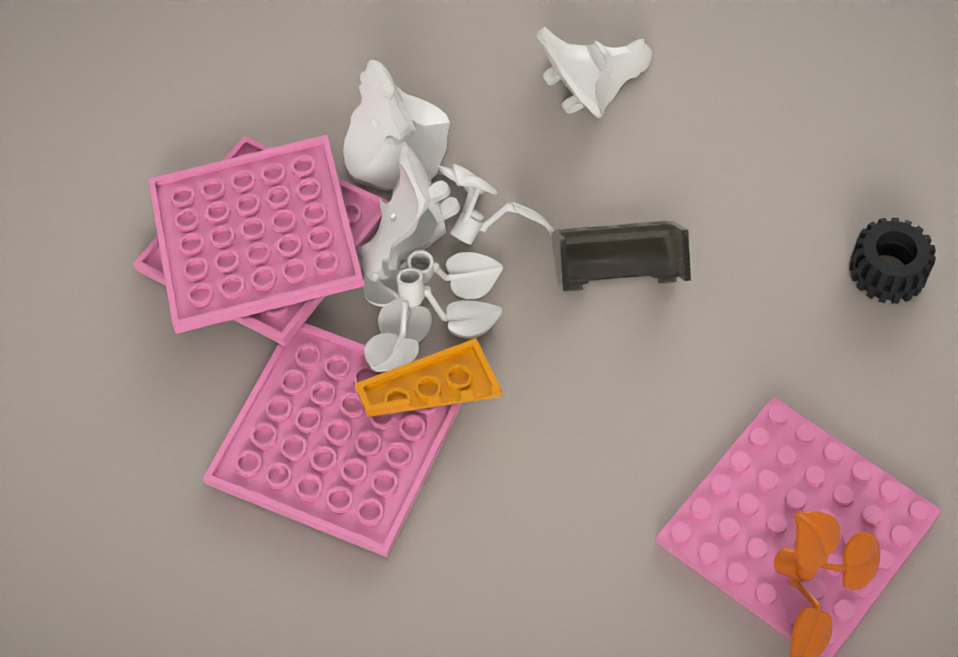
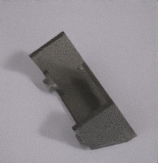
(621, 251)

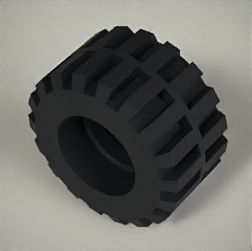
(894, 240)

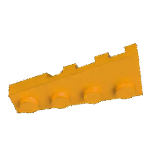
(436, 380)

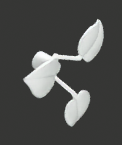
(470, 220)
(470, 277)
(391, 351)

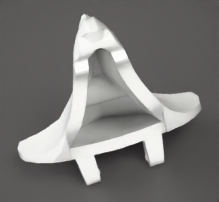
(592, 71)
(384, 123)
(410, 218)

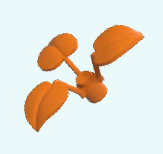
(815, 539)

